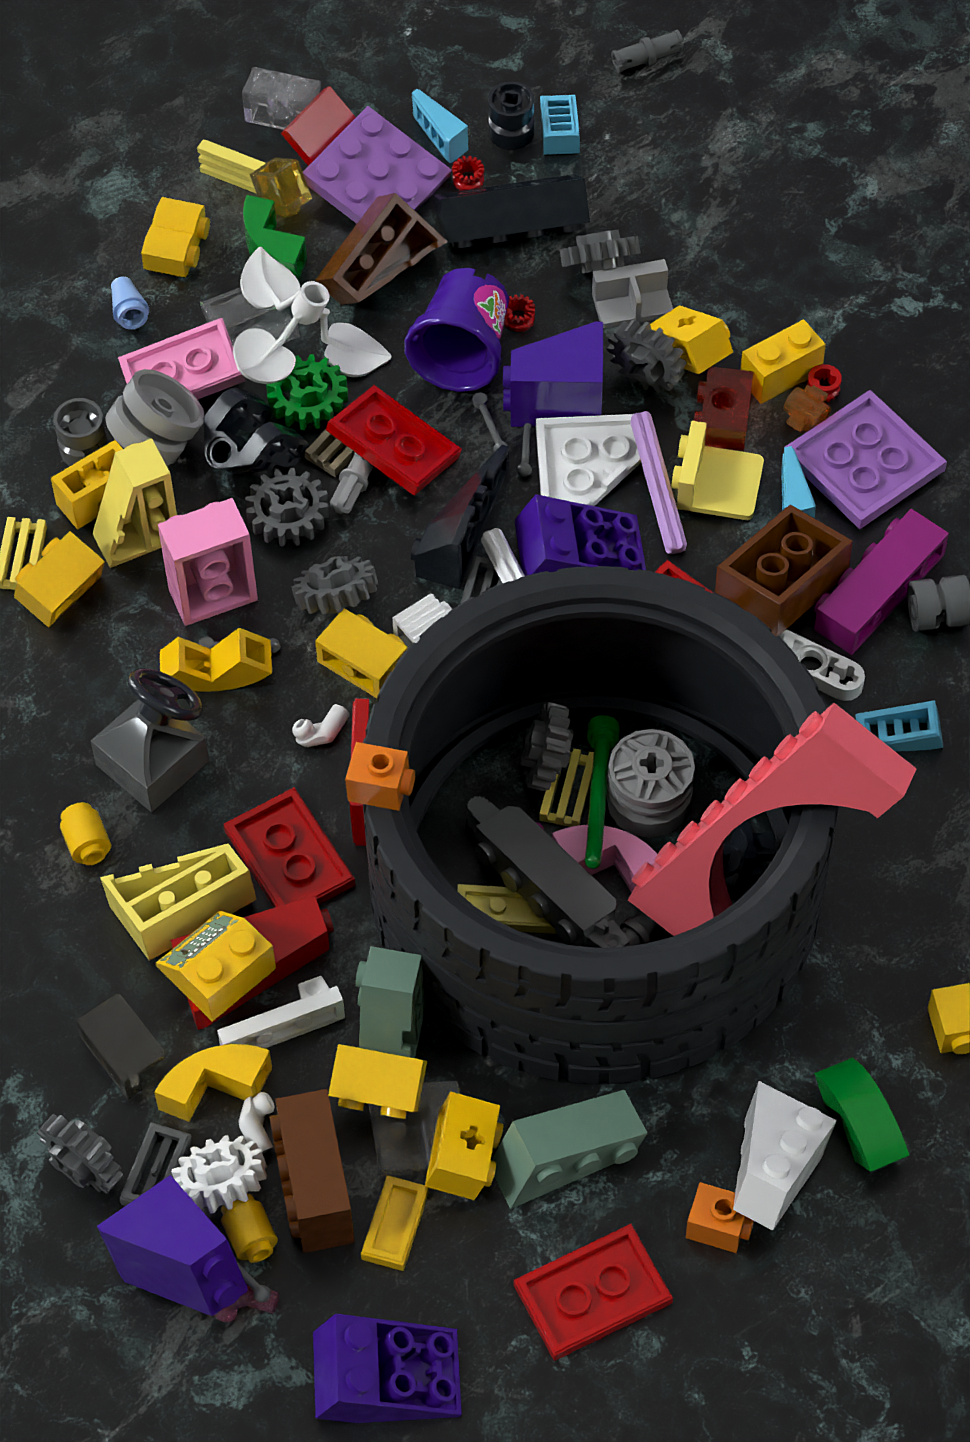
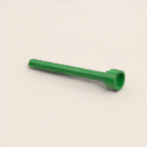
(602, 736)

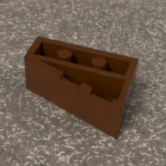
(378, 249)

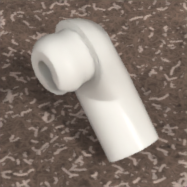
(321, 733)
(252, 1120)

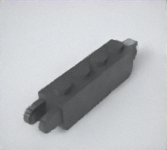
(544, 875)

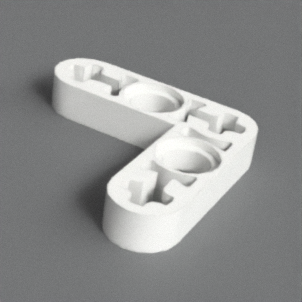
(841, 667)

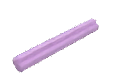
(658, 483)

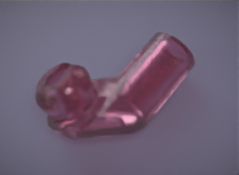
(247, 1299)

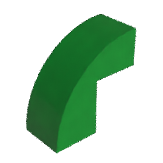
(260, 232)
(864, 1114)

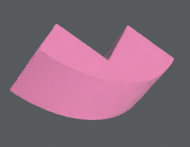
(619, 849)

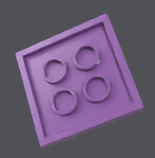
(374, 161)
(866, 459)

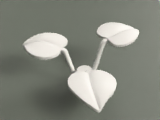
(263, 358)

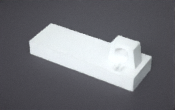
(315, 1009)

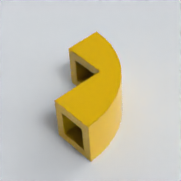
(230, 664)
(228, 1068)

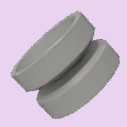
(155, 409)

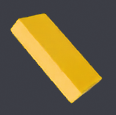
(395, 1223)

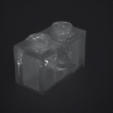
(276, 97)

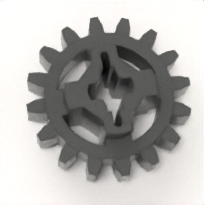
(600, 251)
(646, 355)
(287, 507)
(334, 585)
(546, 746)
(80, 1153)

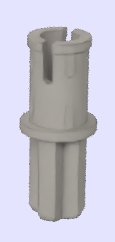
(352, 482)

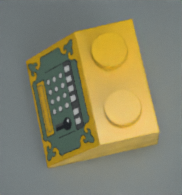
(219, 963)

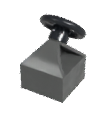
(151, 743)

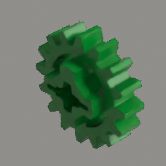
(309, 393)

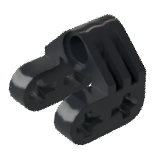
(267, 447)

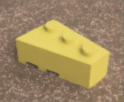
(134, 504)
(178, 896)

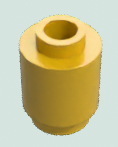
(84, 834)
(249, 1230)

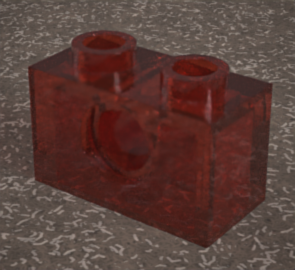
(725, 407)

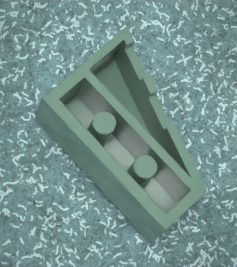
(390, 1001)
(566, 1145)

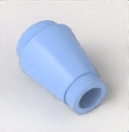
(128, 304)

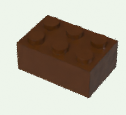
(784, 568)
(312, 1171)

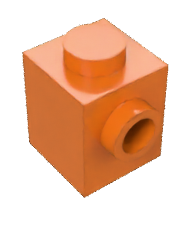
(379, 776)
(715, 1221)

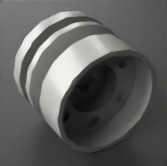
(650, 783)

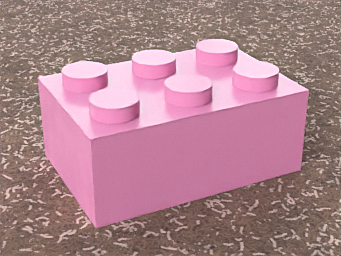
(208, 561)

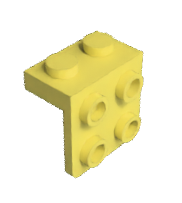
(716, 478)

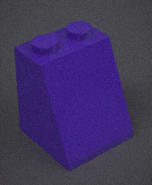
(556, 377)
(173, 1250)

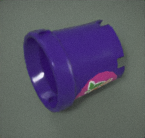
(460, 332)

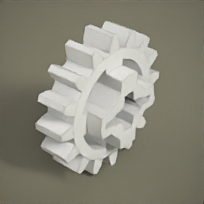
(221, 1172)

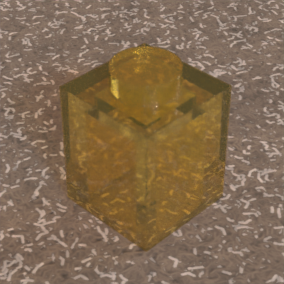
(284, 183)

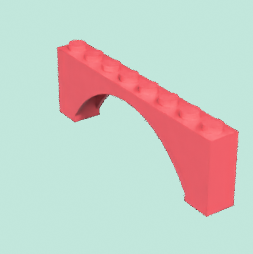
(826, 764)

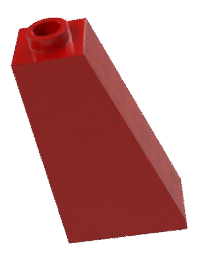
(297, 936)

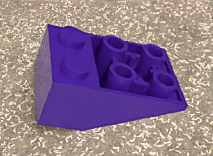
(573, 534)
(385, 1370)

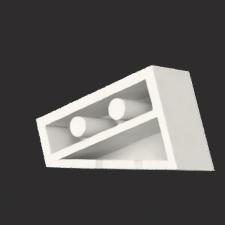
(778, 1153)

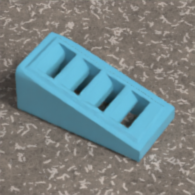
(441, 126)
(560, 141)
(794, 485)
(911, 714)

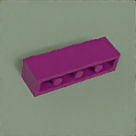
(879, 581)

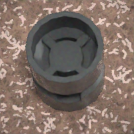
(79, 429)
(939, 603)

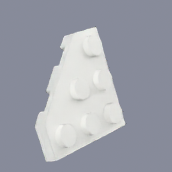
(584, 456)

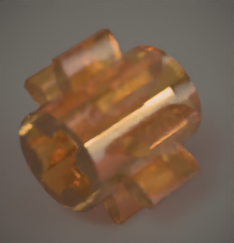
(806, 408)

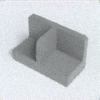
(631, 293)

